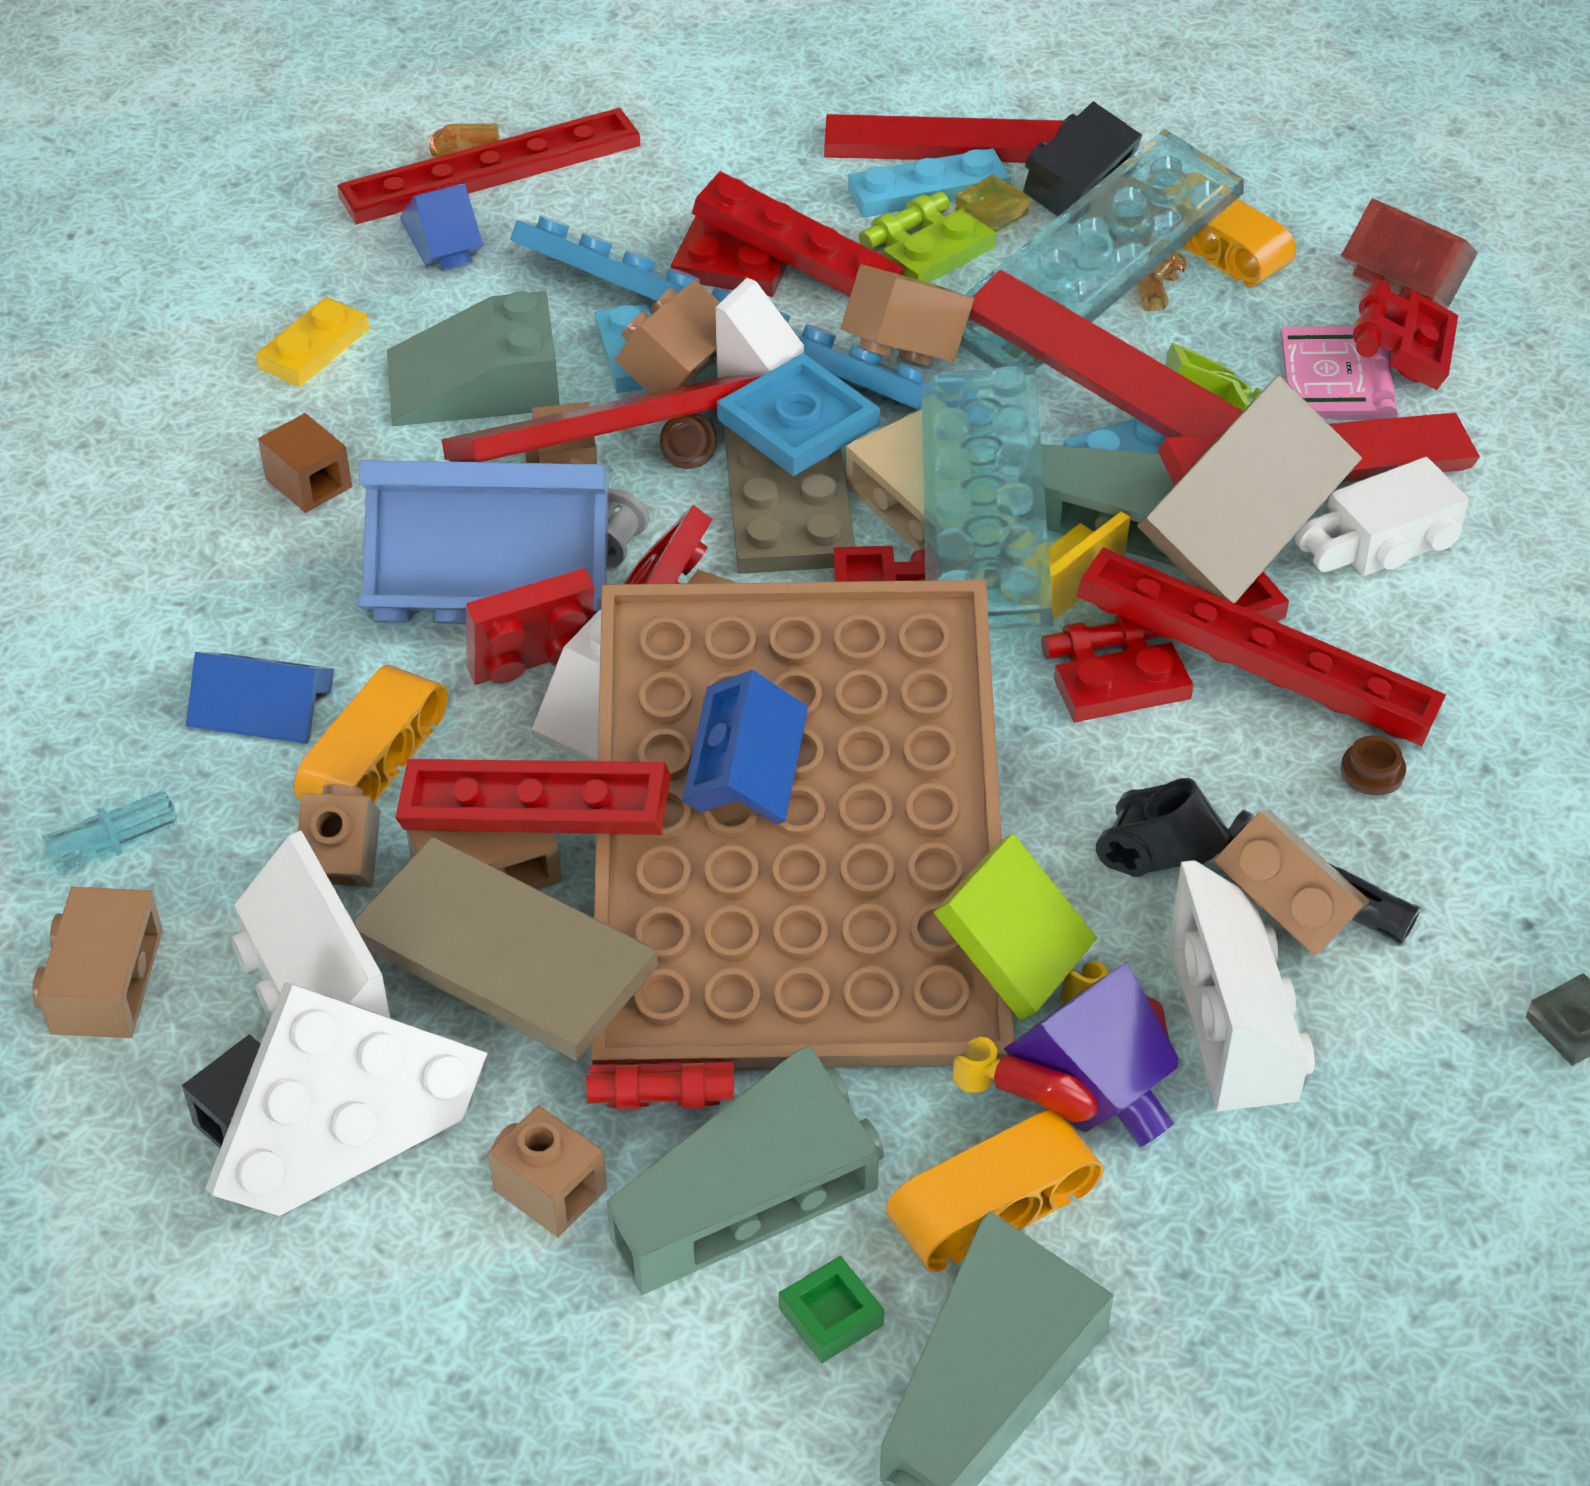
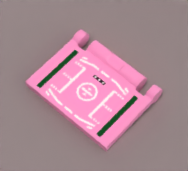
(1336, 379)

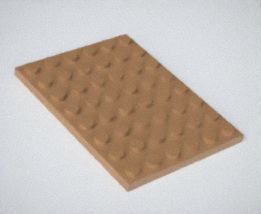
(894, 798)

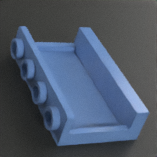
(476, 530)

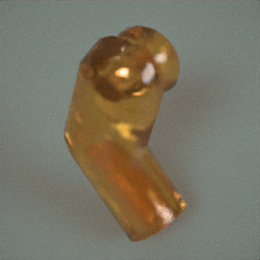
(462, 136)
(1151, 288)

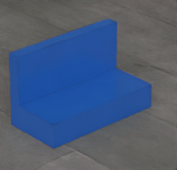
(255, 695)
(746, 747)

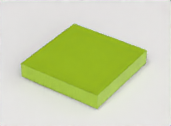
(1016, 926)

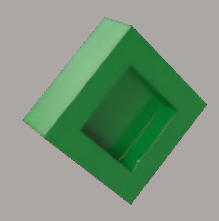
(831, 1309)

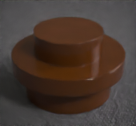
(688, 441)
(1373, 765)

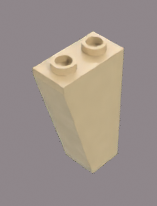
(888, 476)

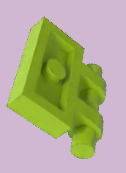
(940, 243)

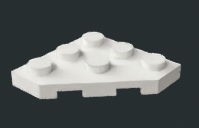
(336, 1098)

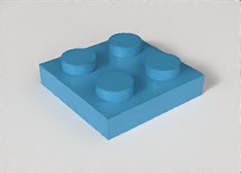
(798, 414)

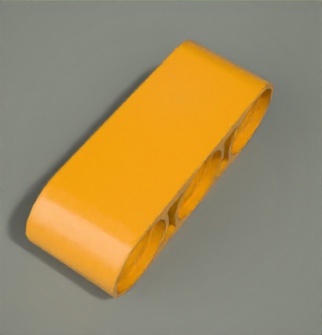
(1244, 244)
(374, 734)
(1012, 1174)

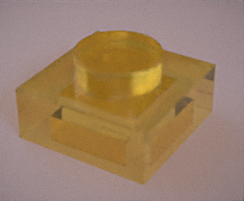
(993, 203)

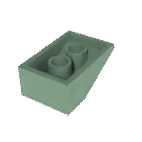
(477, 363)

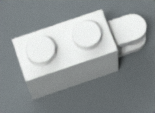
(1386, 520)

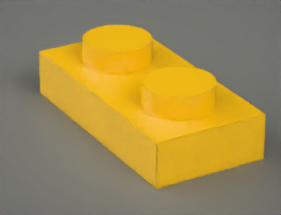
(312, 341)

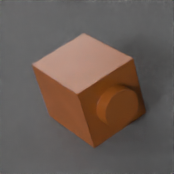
(305, 462)

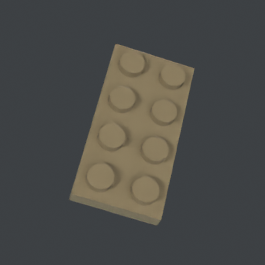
(786, 518)

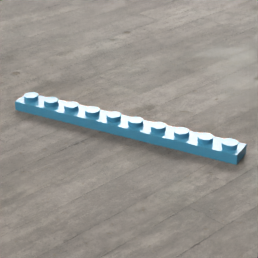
(637, 274)

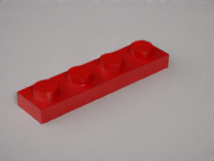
(786, 233)
(534, 796)

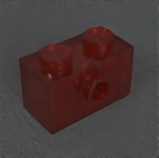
(1408, 254)

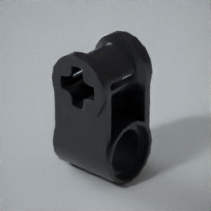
(1161, 829)

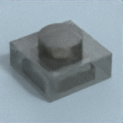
(1564, 1018)

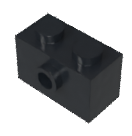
(1078, 157)

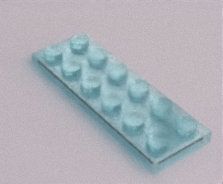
(1114, 236)
(987, 490)

